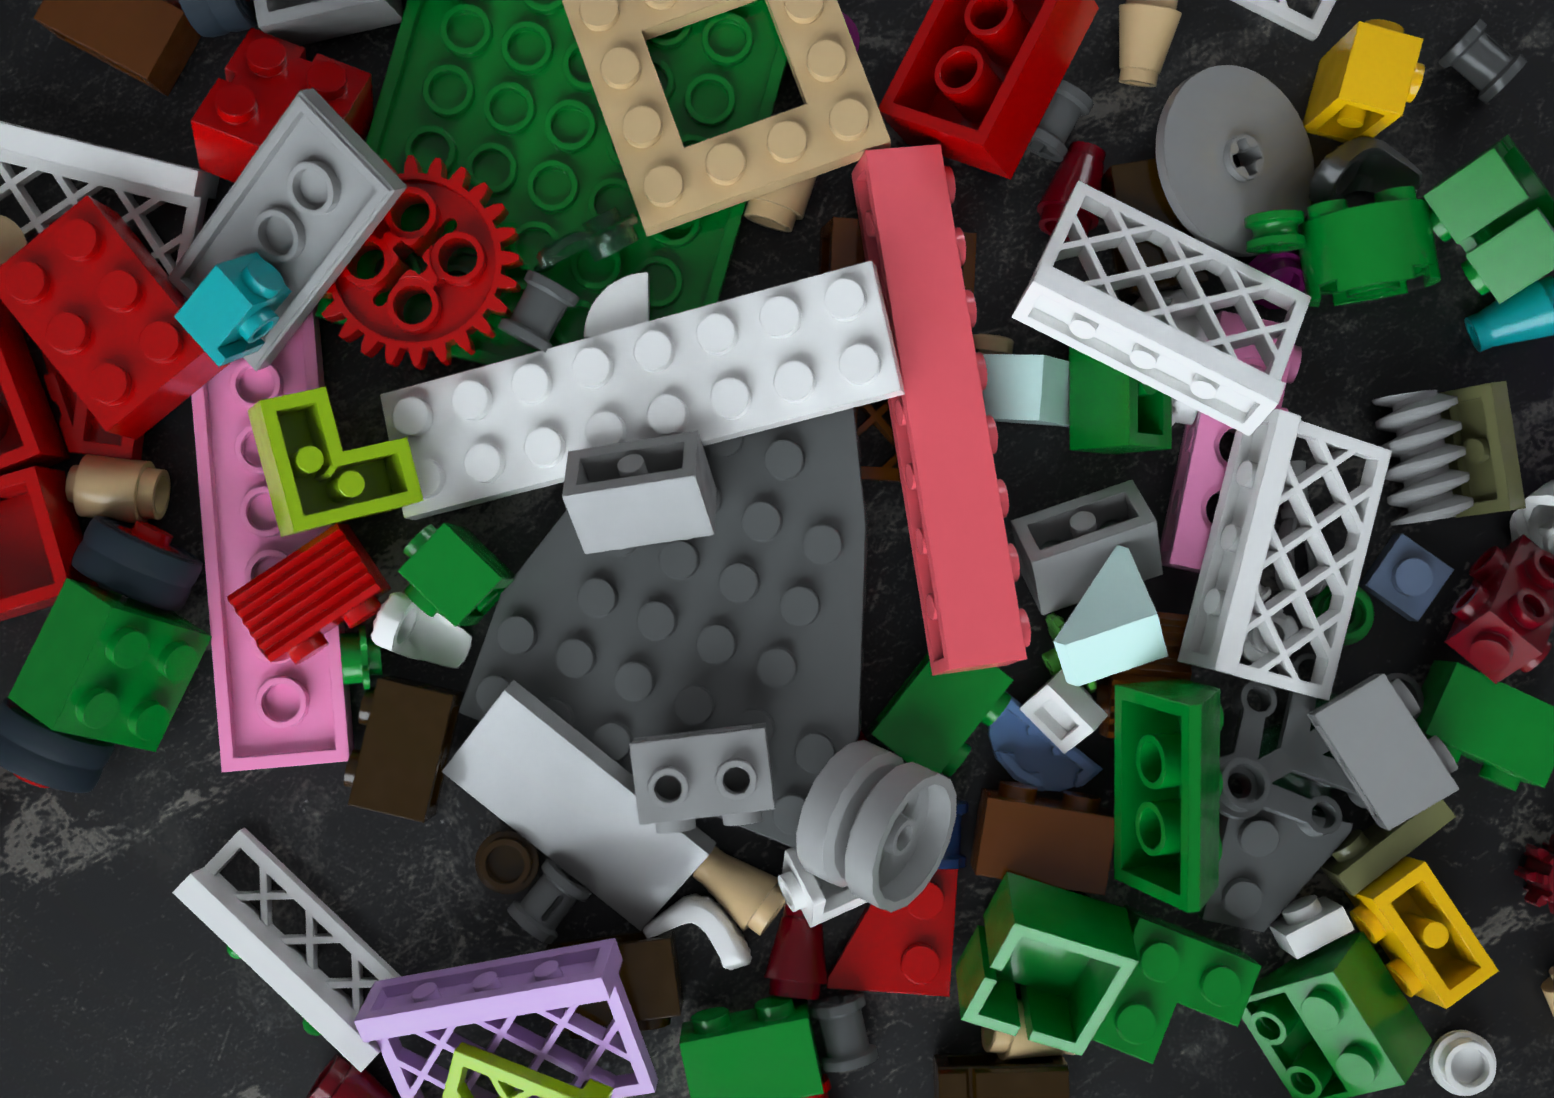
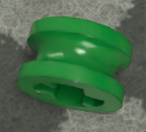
(1275, 231)

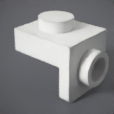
(811, 894)

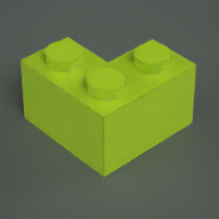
(311, 475)

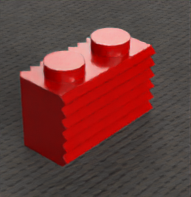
(310, 595)

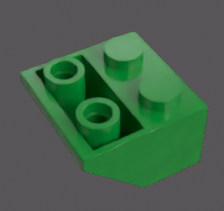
(1336, 1022)

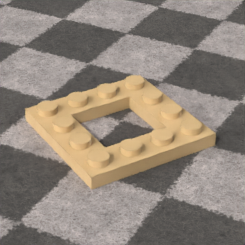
(690, 182)

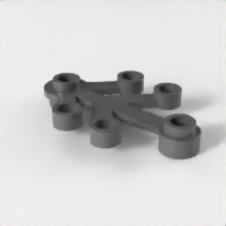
(1297, 752)

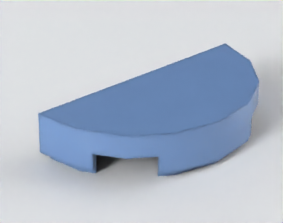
(1033, 757)

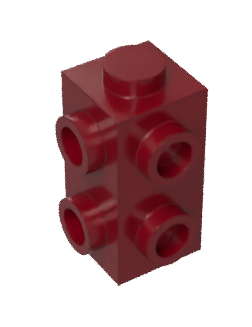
(1506, 610)

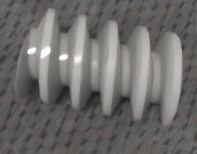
(1423, 456)

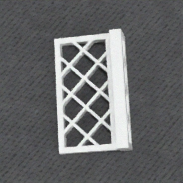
(103, 168)
(1149, 342)
(1246, 542)

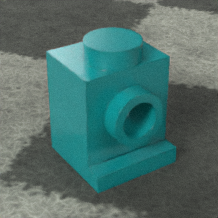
(234, 308)

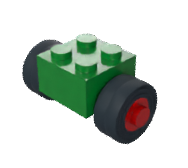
(105, 659)

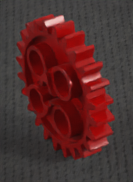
(458, 303)

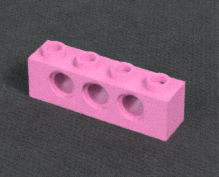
(1202, 467)

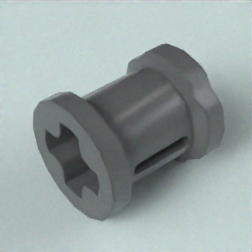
(1482, 61)
(1058, 122)
(538, 311)
(548, 902)
(843, 1031)

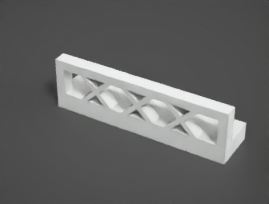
(275, 956)

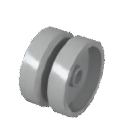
(876, 825)

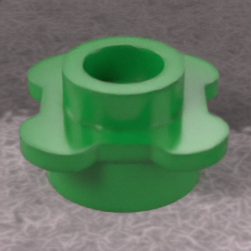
(359, 657)

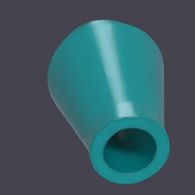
(1515, 320)

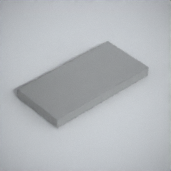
(302, 207)
(573, 805)

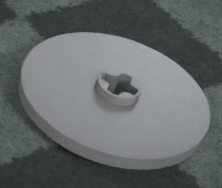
(1222, 116)

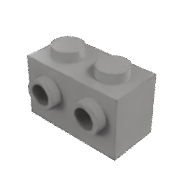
(646, 496)
(1071, 541)
(1385, 750)
(702, 777)

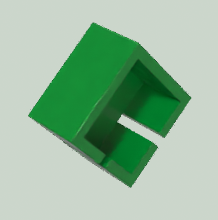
(1499, 218)
(1060, 948)

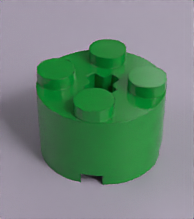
(1368, 248)

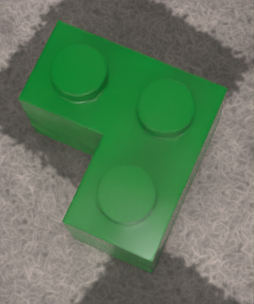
(1171, 970)

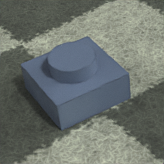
(1406, 577)

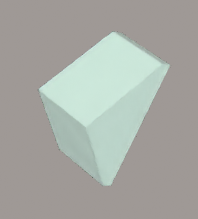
(1027, 389)
(1111, 625)

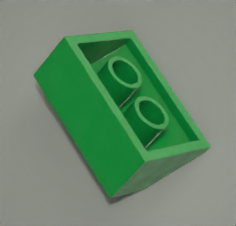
(1168, 790)

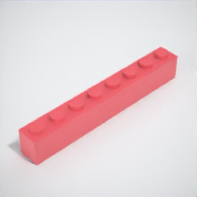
(941, 421)

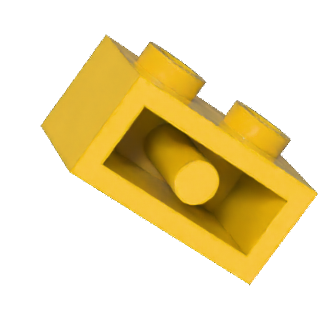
(1364, 81)
(1421, 934)

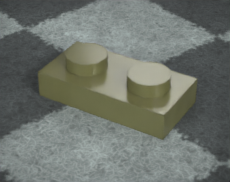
(1489, 447)
(1375, 850)

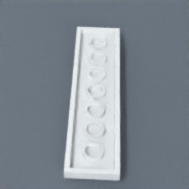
(703, 370)

